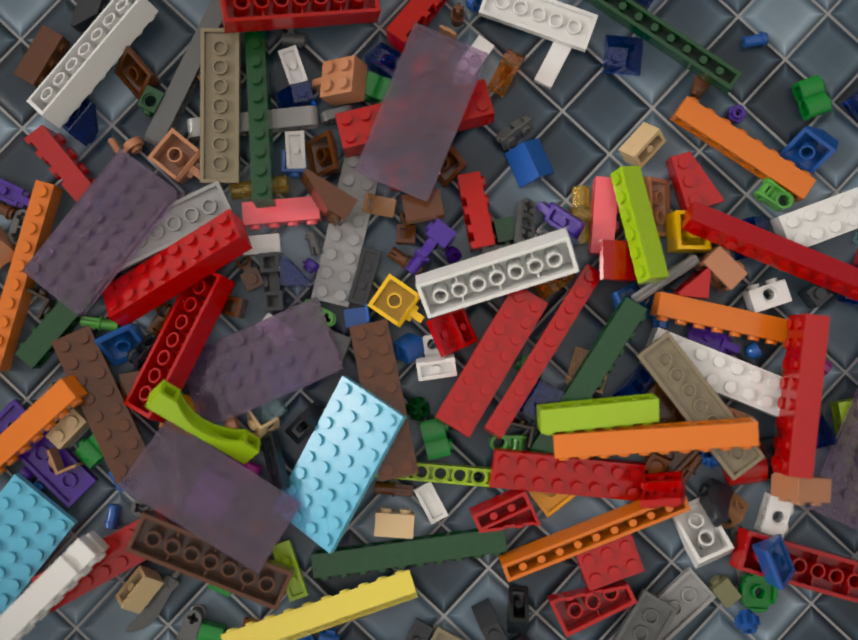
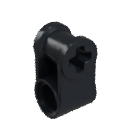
(142, 351)

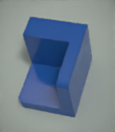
(408, 348)

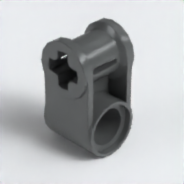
(191, 624)

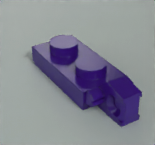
(13, 194)
(561, 218)
(713, 340)

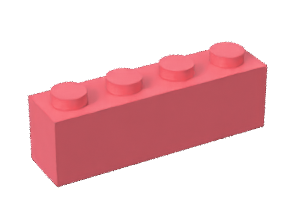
(287, 211)
(604, 213)

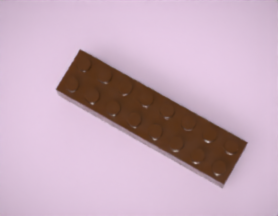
(380, 376)
(103, 404)
(178, 549)

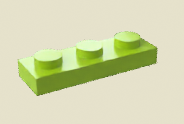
(285, 554)

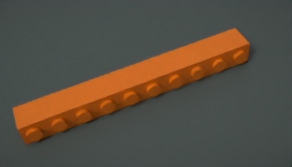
(15, 298)
(657, 438)
(584, 537)

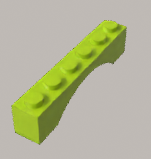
(169, 403)

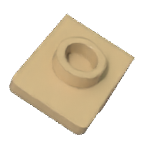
(261, 430)

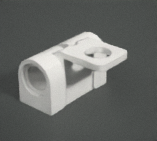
(433, 365)

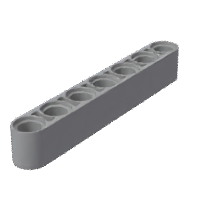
(282, 120)

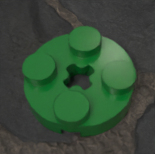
(747, 589)

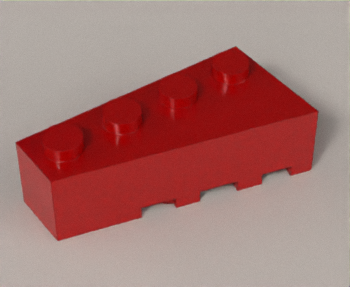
(475, 211)

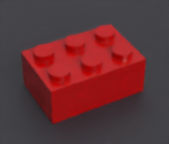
(609, 563)

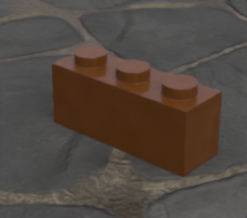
(42, 56)

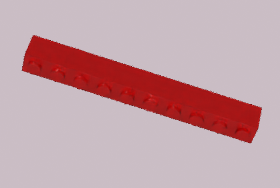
(771, 249)
(542, 352)

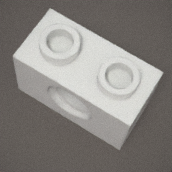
(778, 295)
(765, 522)

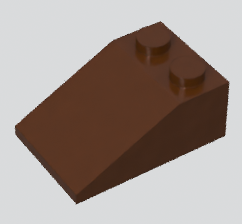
(330, 200)

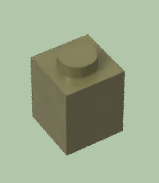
(724, 590)

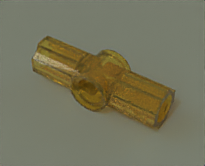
(243, 190)
(581, 209)

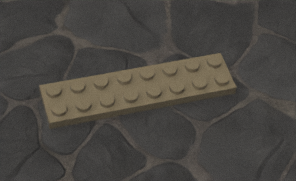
(220, 106)
(694, 397)

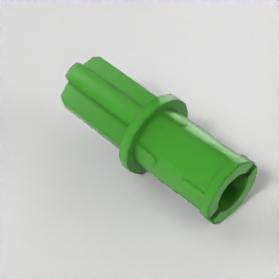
(99, 323)

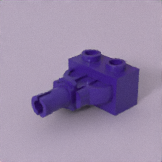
(438, 236)

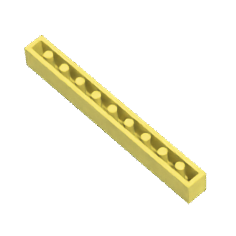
(330, 610)

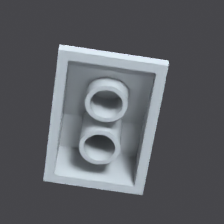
(700, 538)

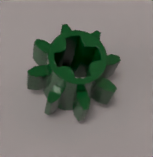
(417, 408)

